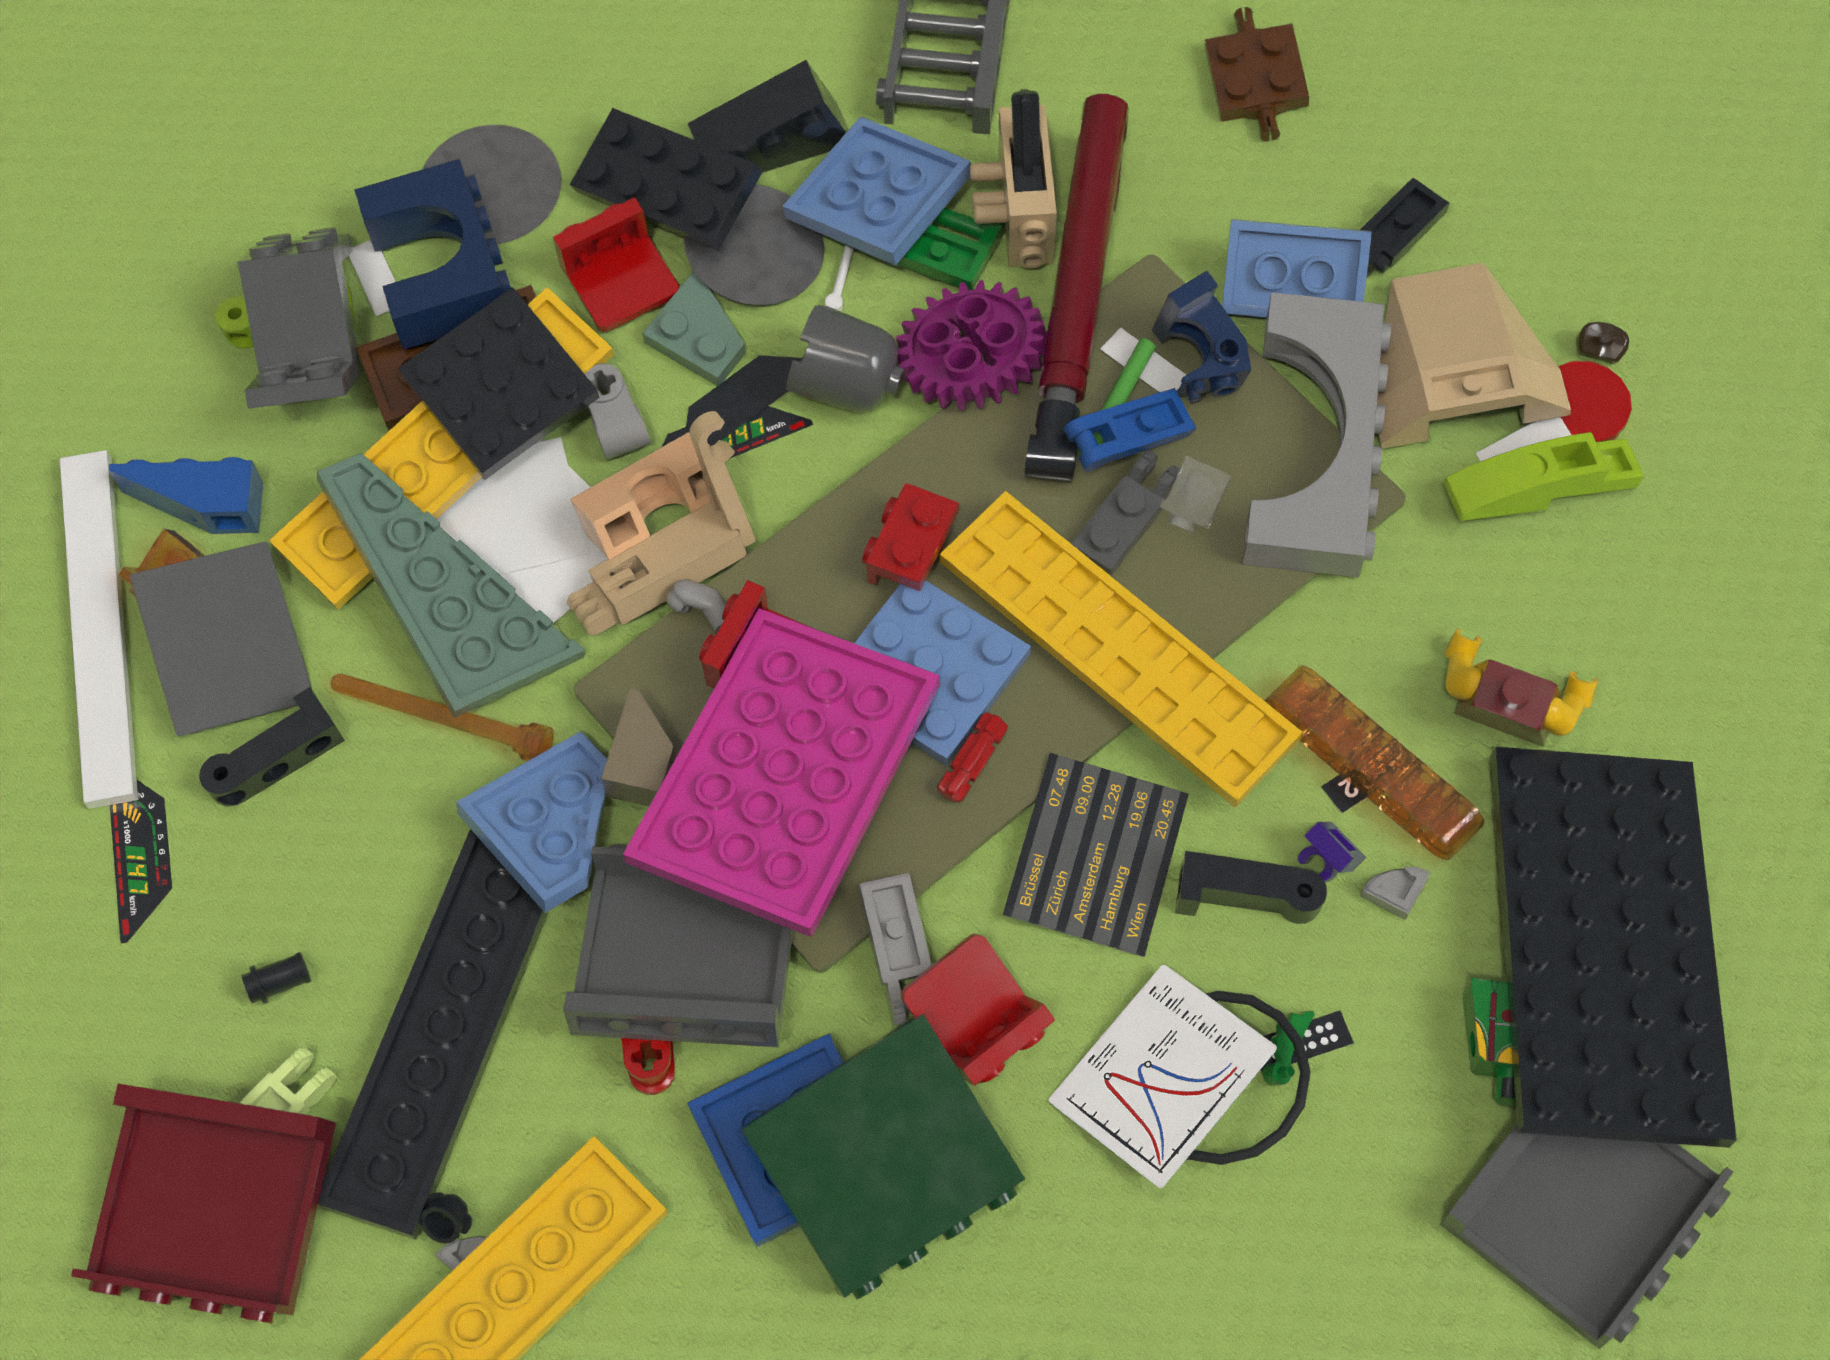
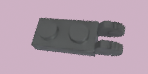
(1125, 515)

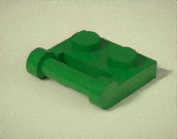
(951, 256)

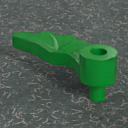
(1281, 1071)

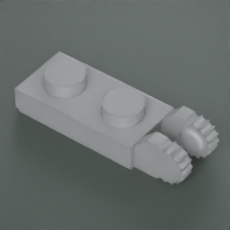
(894, 936)

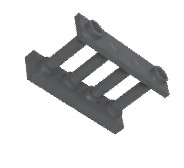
(981, 64)

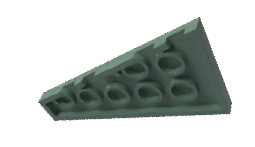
(450, 603)

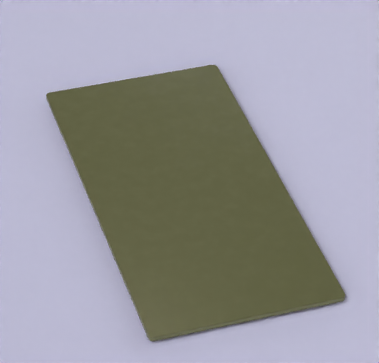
(1195, 581)

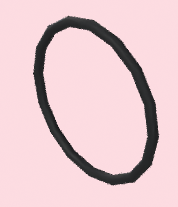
(1302, 1089)

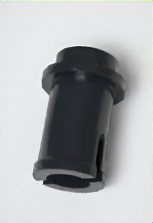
(275, 978)

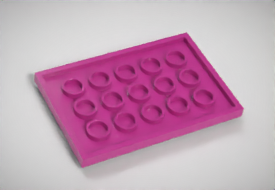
(783, 772)

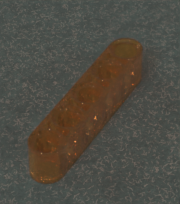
(1376, 764)

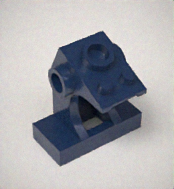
(1199, 317)

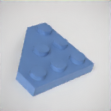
(543, 819)

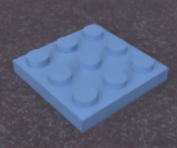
(877, 190)
(959, 645)

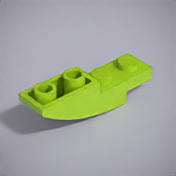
(1542, 471)

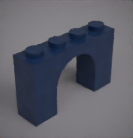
(430, 205)

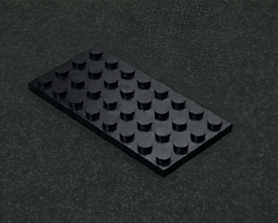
(1609, 949)

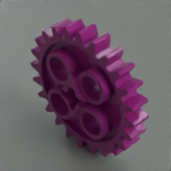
(952, 367)

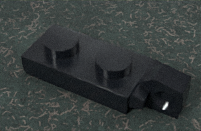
(1402, 224)

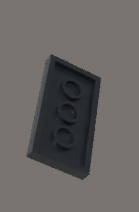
(672, 177)

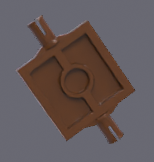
(1257, 73)

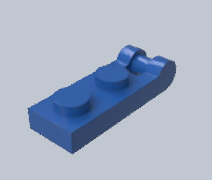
(1130, 428)

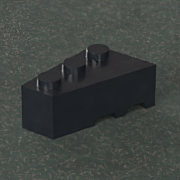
(775, 121)

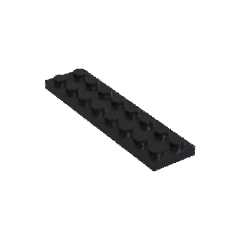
(434, 1047)

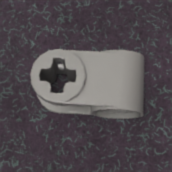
(615, 415)

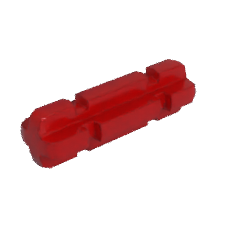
(972, 757)

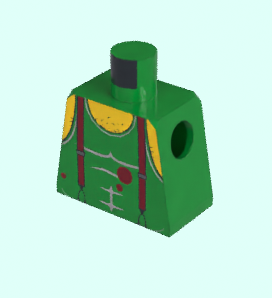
(1490, 1035)

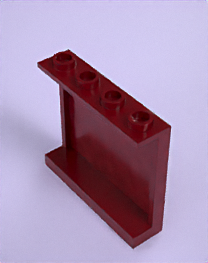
(209, 1203)

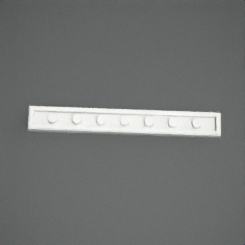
(98, 631)

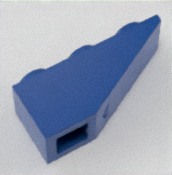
(206, 494)

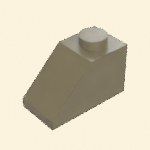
(638, 754)

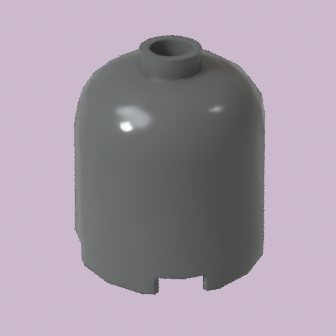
(845, 362)

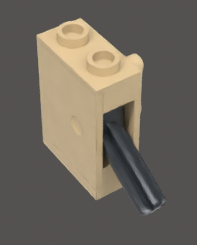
(1026, 183)

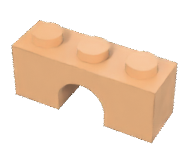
(617, 506)

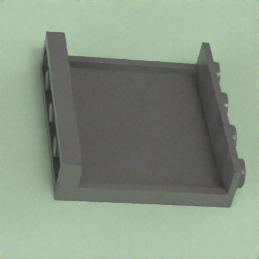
(675, 963)
(1587, 1222)

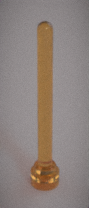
(525, 740)

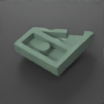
(696, 332)

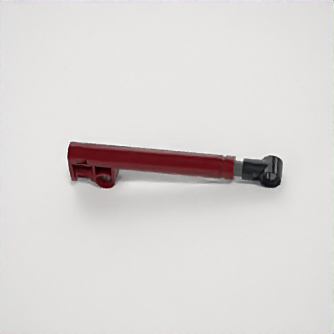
(1078, 285)

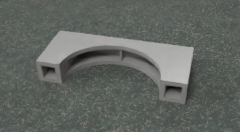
(1327, 521)

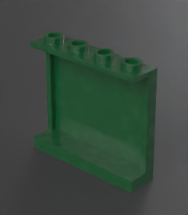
(883, 1157)

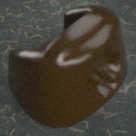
(1603, 341)

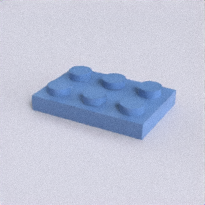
(1292, 261)

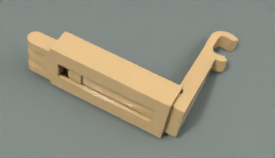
(683, 550)

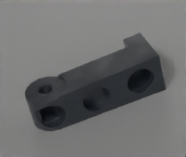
(272, 754)
(1249, 885)

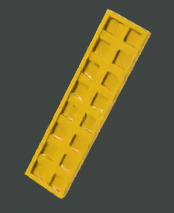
(1121, 648)

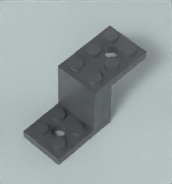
(299, 318)

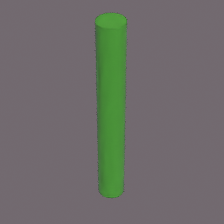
(1128, 378)

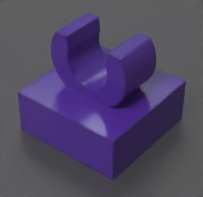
(1335, 849)

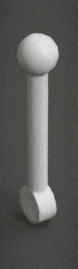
(835, 300)

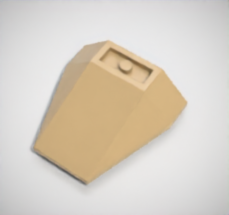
(1461, 353)

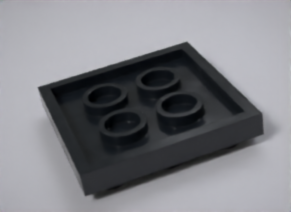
(498, 383)

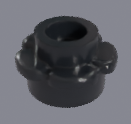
(445, 1217)

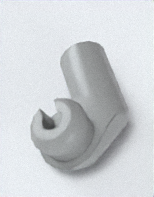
(700, 596)

